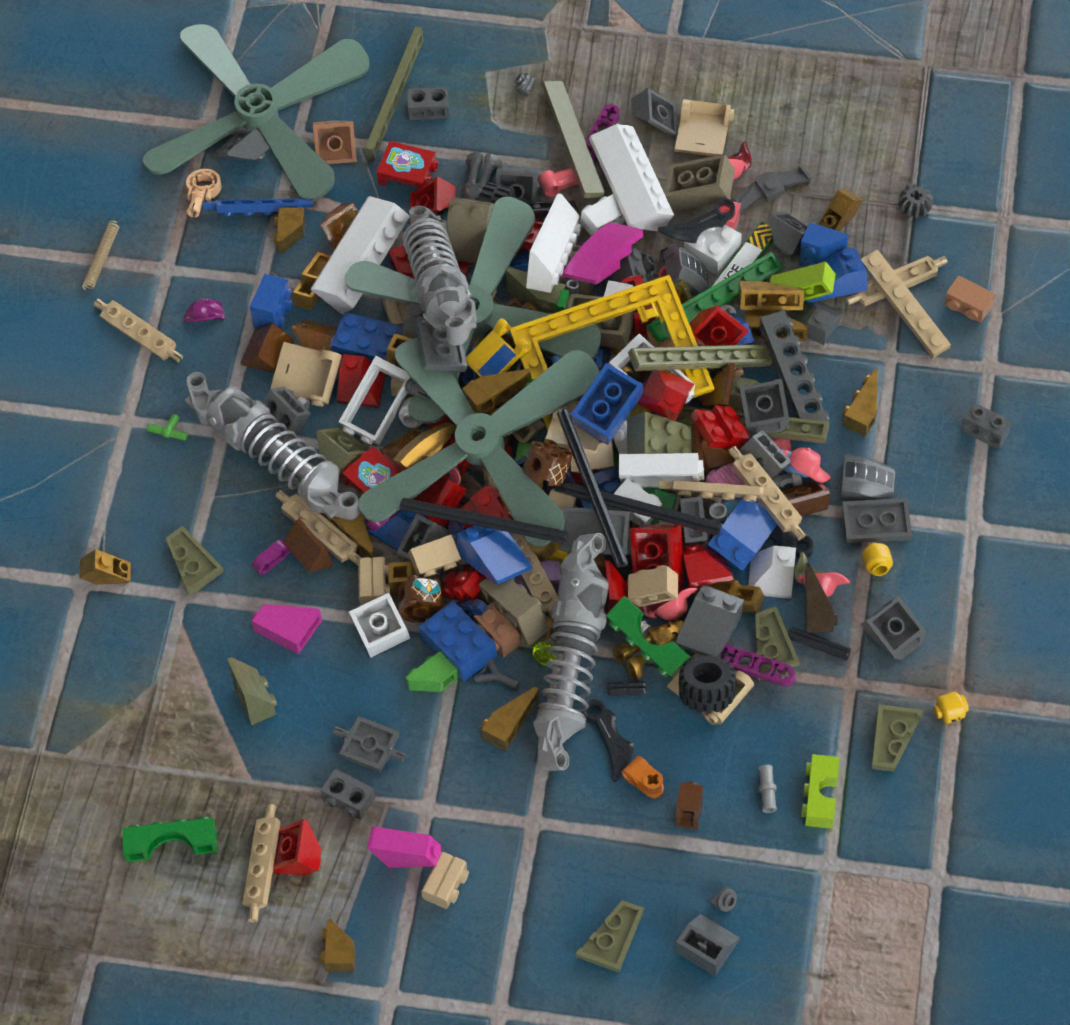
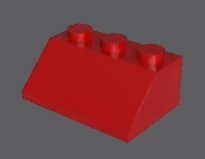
(656, 547)

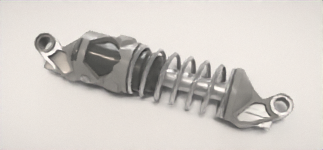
(440, 286)
(255, 431)
(577, 625)

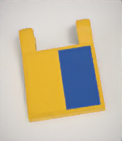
(494, 354)

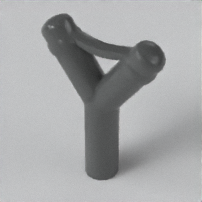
(495, 675)

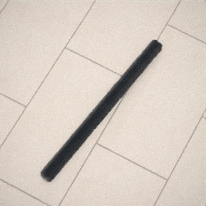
(592, 488)
(644, 509)
(484, 520)

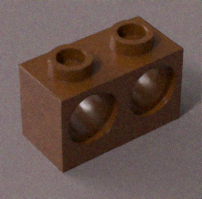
(689, 805)

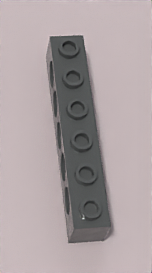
(780, 323)

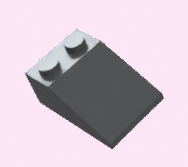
(710, 622)

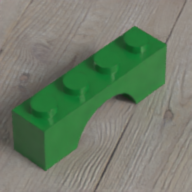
(628, 618)
(142, 840)

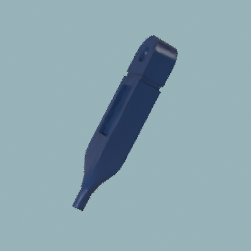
(455, 527)
(472, 607)

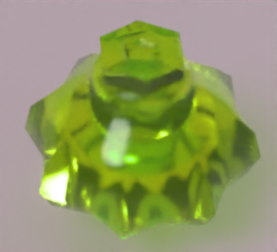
(542, 654)

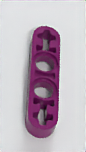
(602, 121)
(756, 662)

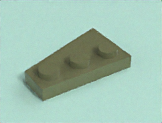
(192, 561)
(773, 639)
(893, 734)
(613, 939)

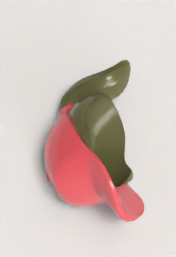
(828, 581)

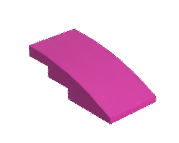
(602, 253)

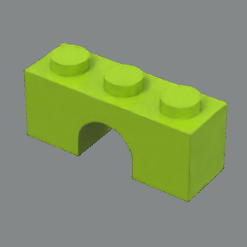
(823, 773)

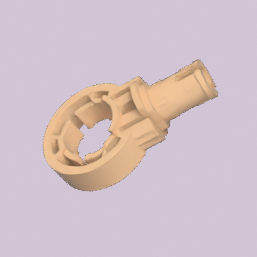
(198, 194)

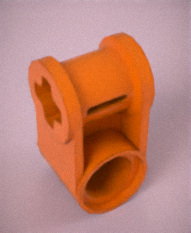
(641, 775)

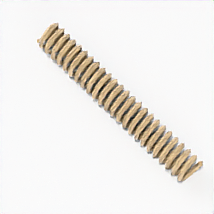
(104, 252)

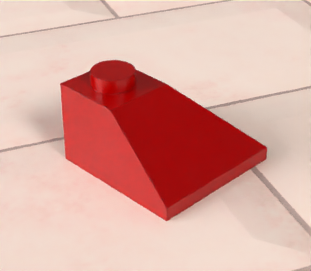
(433, 195)
(716, 328)
(350, 376)
(665, 394)
(703, 566)
(617, 586)
(297, 850)

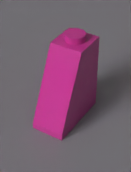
(287, 624)
(403, 848)

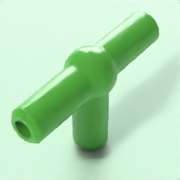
(168, 430)

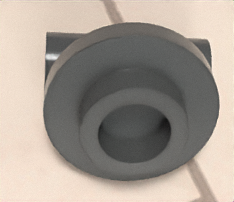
(524, 83)
(724, 900)

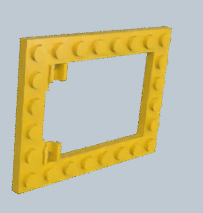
(657, 293)

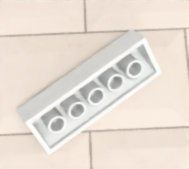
(631, 177)
(365, 240)
(553, 246)

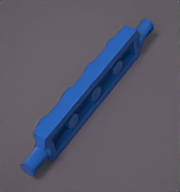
(250, 206)

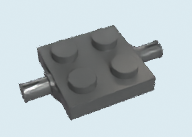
(369, 744)

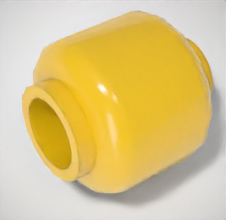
(877, 559)
(951, 707)

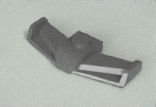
(771, 186)

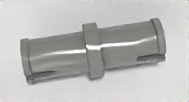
(767, 788)

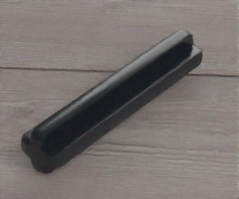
(819, 643)

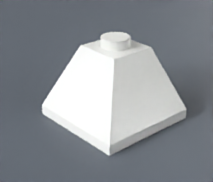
(773, 571)

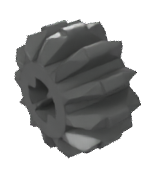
(915, 201)

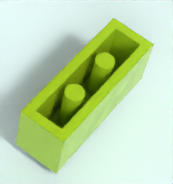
(815, 280)

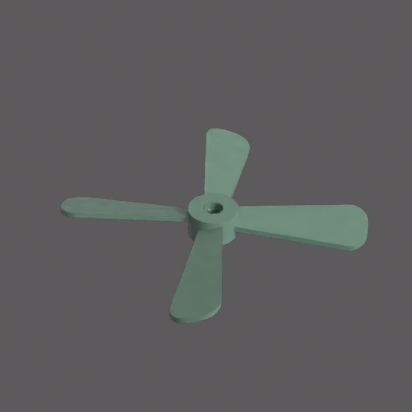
(259, 107)
(505, 234)
(552, 390)

